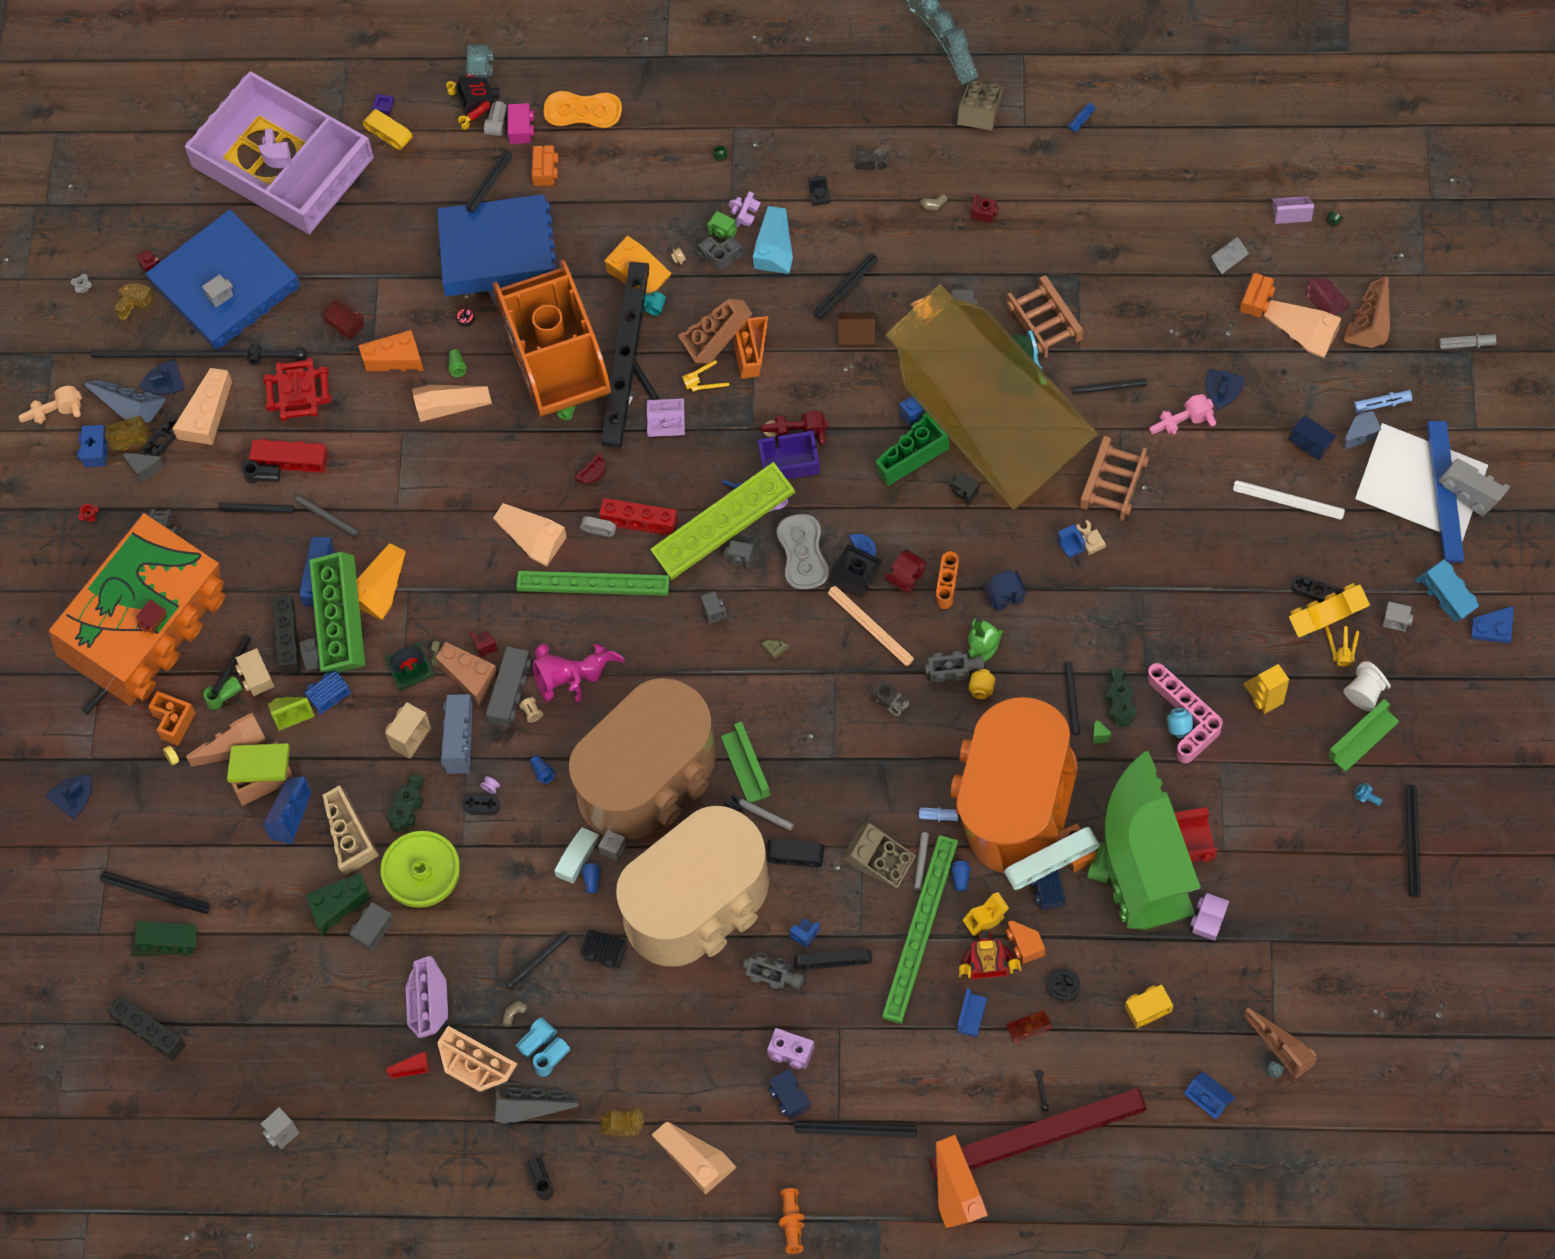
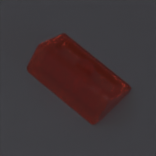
(1029, 1026)

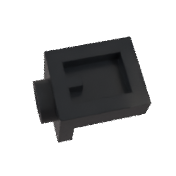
(819, 190)

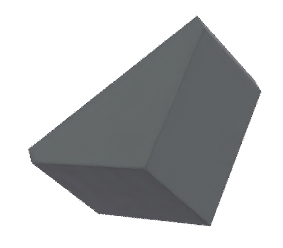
(143, 465)

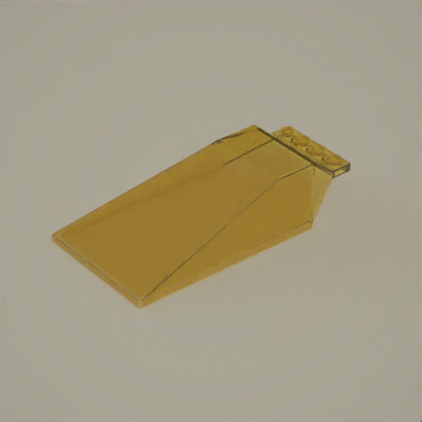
(988, 394)

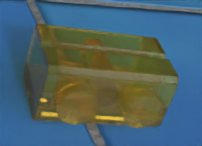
(127, 433)

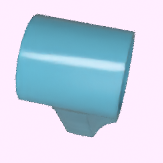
(539, 1034)
(550, 1055)

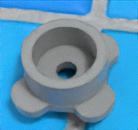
(81, 288)

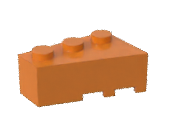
(391, 353)

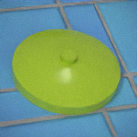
(420, 869)

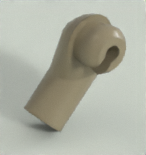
(933, 204)
(511, 1010)

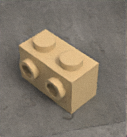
(254, 671)

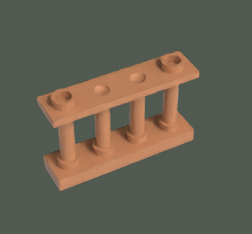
(1054, 302)
(1095, 481)

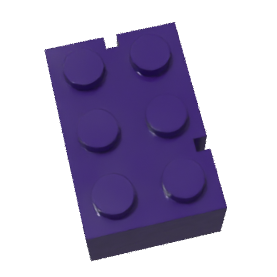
(795, 456)

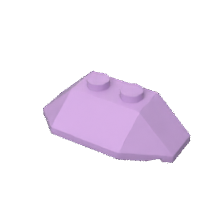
(426, 998)

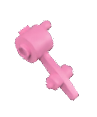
(1197, 409)

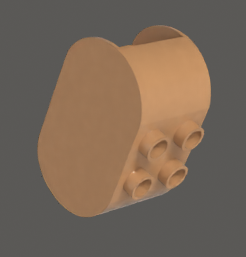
(644, 759)

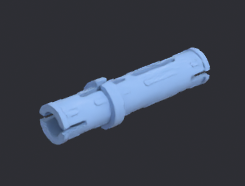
(1405, 396)

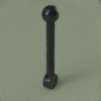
(1039, 1075)

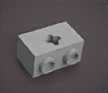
(279, 1129)

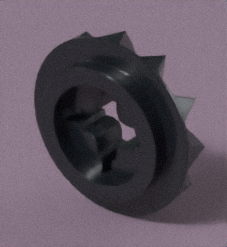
(1057, 978)

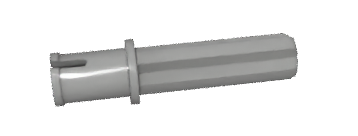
(1468, 341)

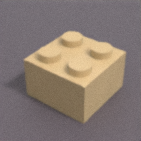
(407, 730)

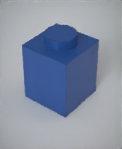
(911, 411)

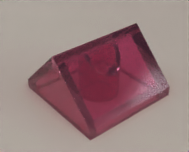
(1326, 296)

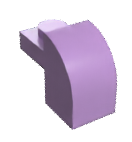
(274, 154)

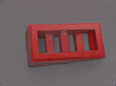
(412, 1066)

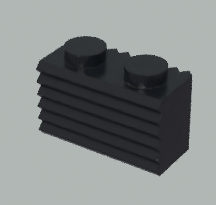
(604, 949)

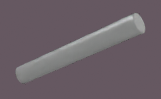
(767, 815)
(921, 861)

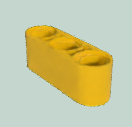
(387, 129)

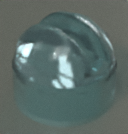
(1274, 1069)

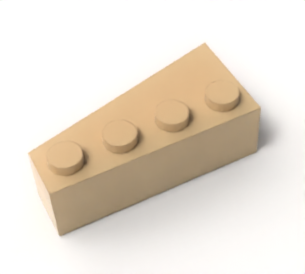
(349, 835)

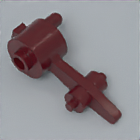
(810, 421)

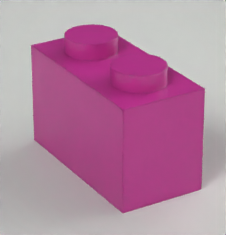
(519, 123)

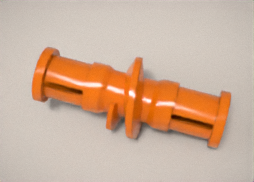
(790, 1221)

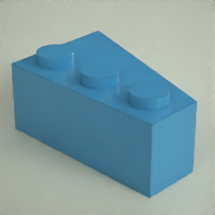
(1449, 590)

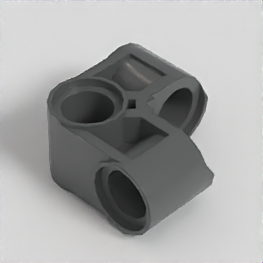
(727, 251)

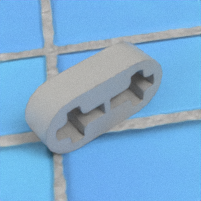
(598, 526)

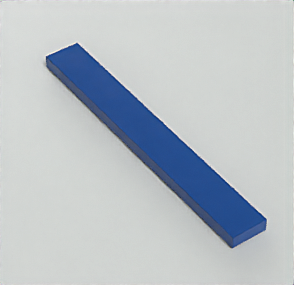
(1445, 499)

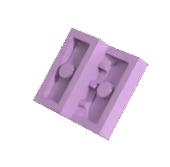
(665, 417)

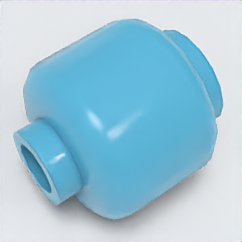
(1180, 722)

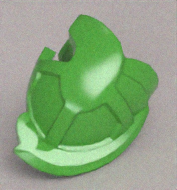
(983, 639)

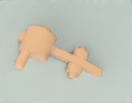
(66, 401)

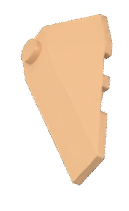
(1308, 326)
(442, 400)
(532, 532)

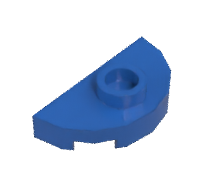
(863, 543)

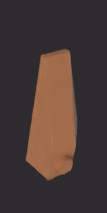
(1373, 318)
(242, 732)

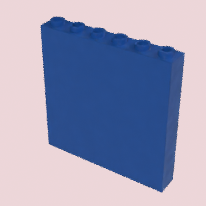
(495, 243)
(237, 255)

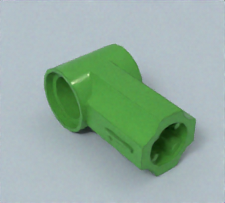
(228, 690)
(1098, 869)

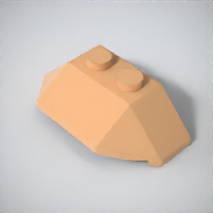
(472, 1061)

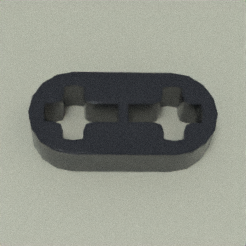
(481, 805)

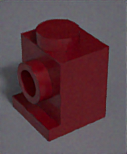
(984, 209)
(147, 260)

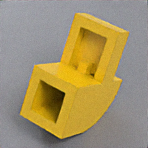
(987, 915)

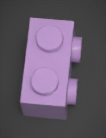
(790, 1049)

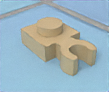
(1092, 539)

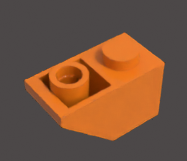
(1026, 941)

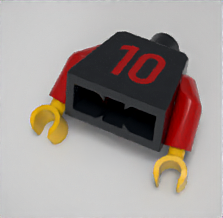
(473, 95)

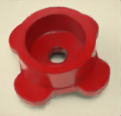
(85, 508)

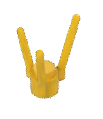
(692, 379)
(1344, 656)

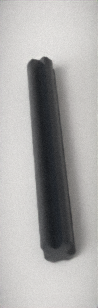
(488, 181)
(845, 286)

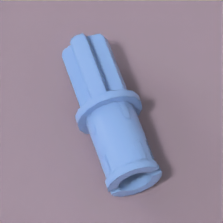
(938, 814)

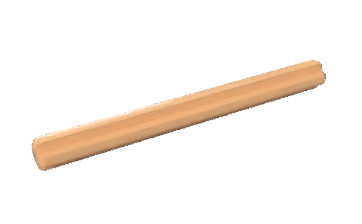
(871, 626)

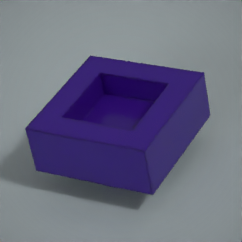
(383, 103)

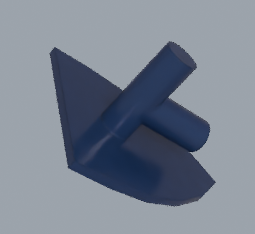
(163, 379)
(1223, 387)
(71, 794)

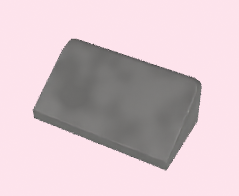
(1228, 256)

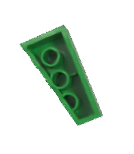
(912, 450)

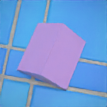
(1292, 209)

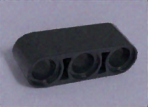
(795, 853)

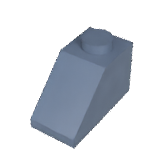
(1362, 430)

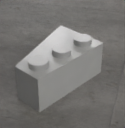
(1472, 487)

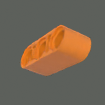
(950, 572)

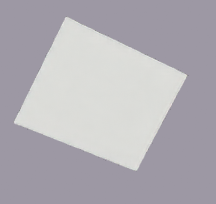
(1402, 479)

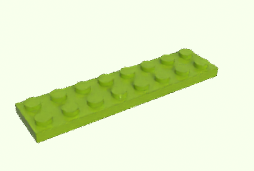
(722, 520)

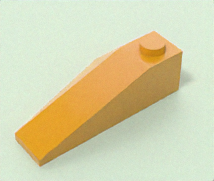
(379, 581)

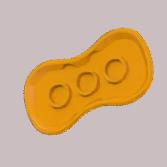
(568, 108)

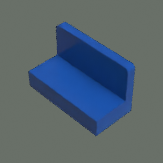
(971, 1014)
(1209, 1095)

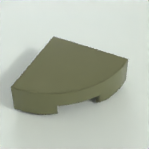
(436, 647)
(775, 648)

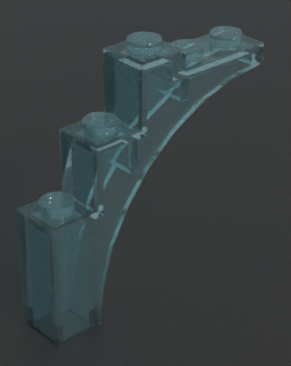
(951, 37)

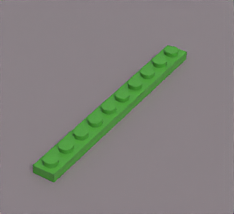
(920, 929)

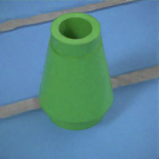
(456, 363)

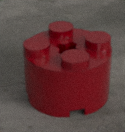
(906, 571)

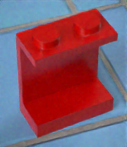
(1197, 834)

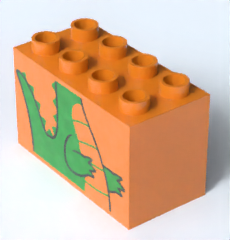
(100, 625)

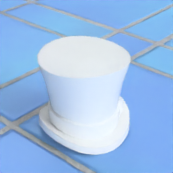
(1366, 686)

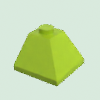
(290, 711)

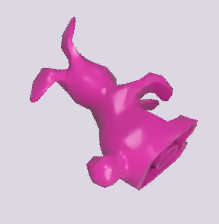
(555, 671)

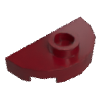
(592, 471)

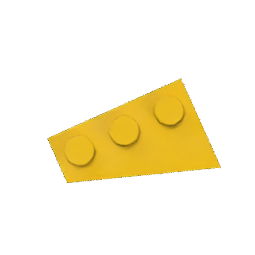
(1268, 688)

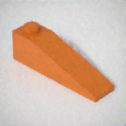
(957, 1192)

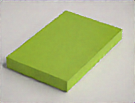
(258, 763)

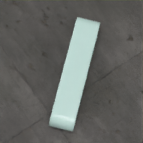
(1051, 858)

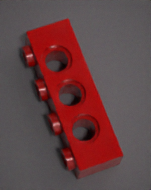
(639, 516)

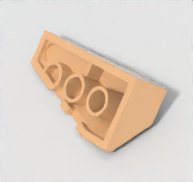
(697, 1159)

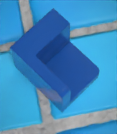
(1071, 541)
(805, 932)

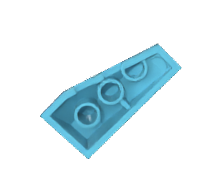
(773, 243)

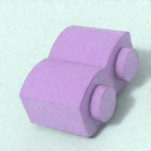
(1210, 916)

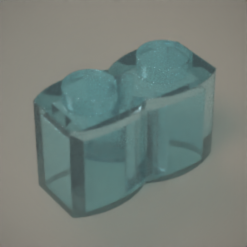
(479, 61)

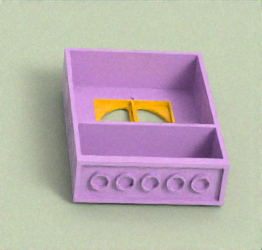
(321, 171)

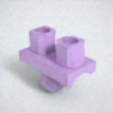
(748, 203)

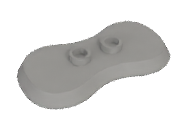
(804, 563)

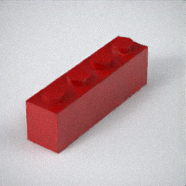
(290, 455)

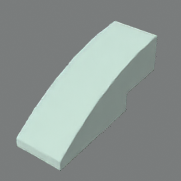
(576, 855)

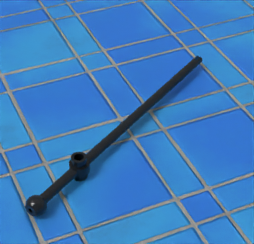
(254, 354)

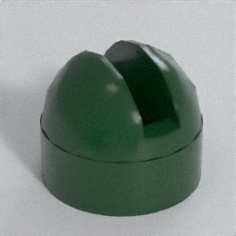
(720, 153)
(1335, 217)

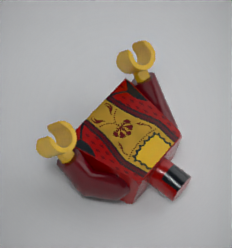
(988, 959)

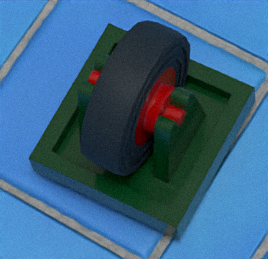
(409, 666)

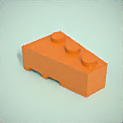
(749, 346)

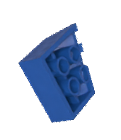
(288, 810)

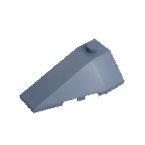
(126, 400)

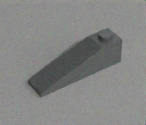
(520, 1103)

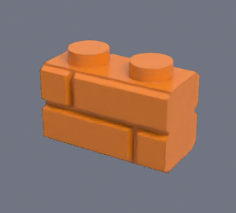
(544, 165)
(1257, 294)

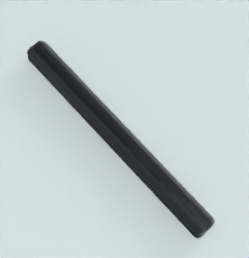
(1413, 841)
(155, 892)
(855, 1129)

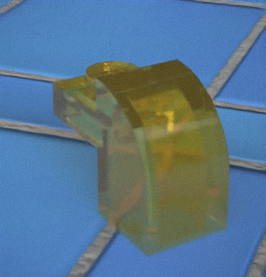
(132, 296)
(622, 1124)

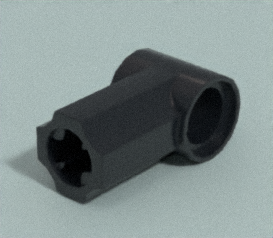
(261, 472)
(539, 1178)

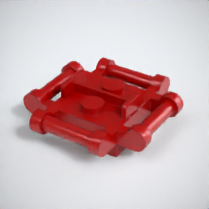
(297, 389)

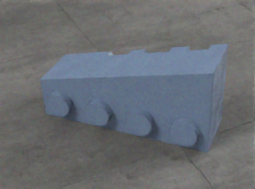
(457, 734)

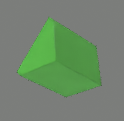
(1101, 733)

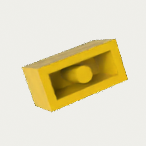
(1148, 1006)

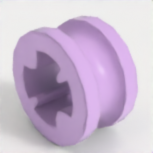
(490, 785)

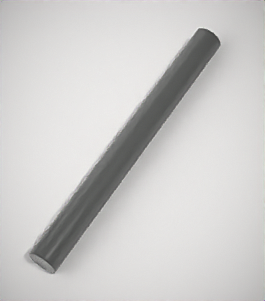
(326, 515)

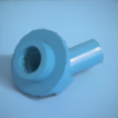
(1363, 793)

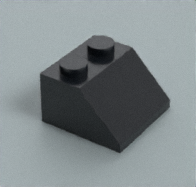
(854, 570)

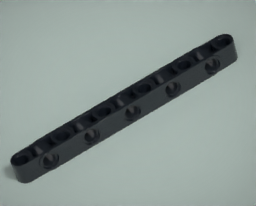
(624, 365)

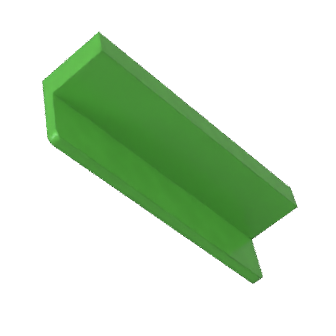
(1363, 736)
(745, 764)

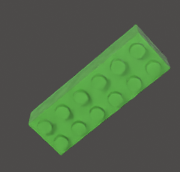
(337, 612)

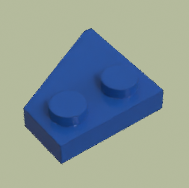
(1494, 626)

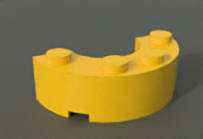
(1329, 611)

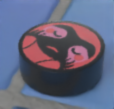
(465, 317)

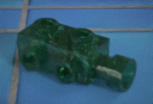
(1120, 700)
(406, 806)

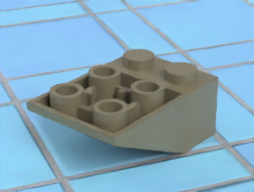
(980, 105)
(878, 855)

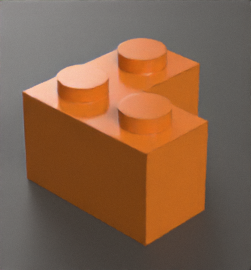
(175, 717)

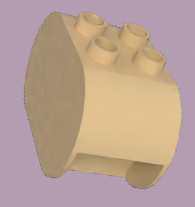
(694, 887)

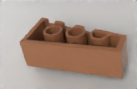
(714, 331)

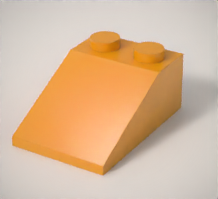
(632, 251)

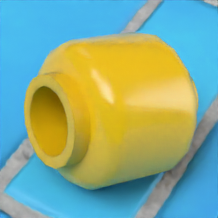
(981, 684)

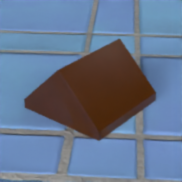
(857, 329)

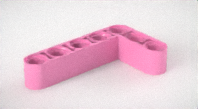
(1195, 704)

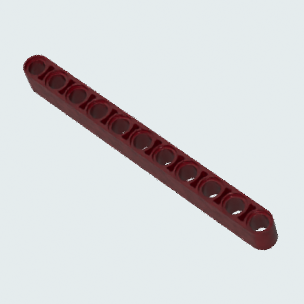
(1051, 1129)

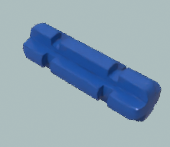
(1082, 116)

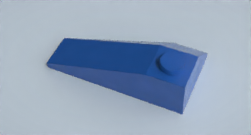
(318, 548)

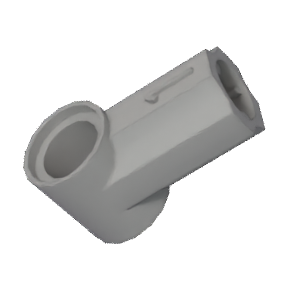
(496, 122)

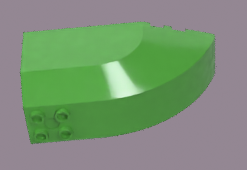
(1146, 851)

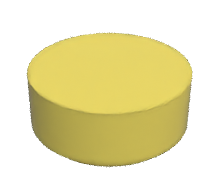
(171, 755)

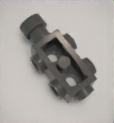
(948, 666)
(772, 970)

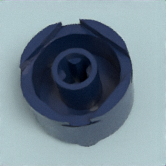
(1004, 590)

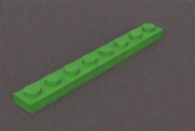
(593, 583)

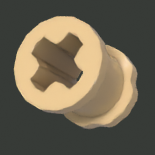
(535, 714)

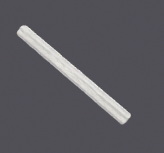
(1288, 499)

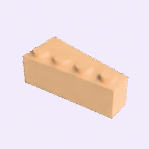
(204, 411)

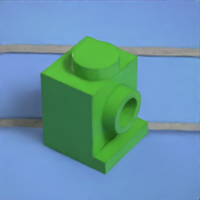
(722, 226)

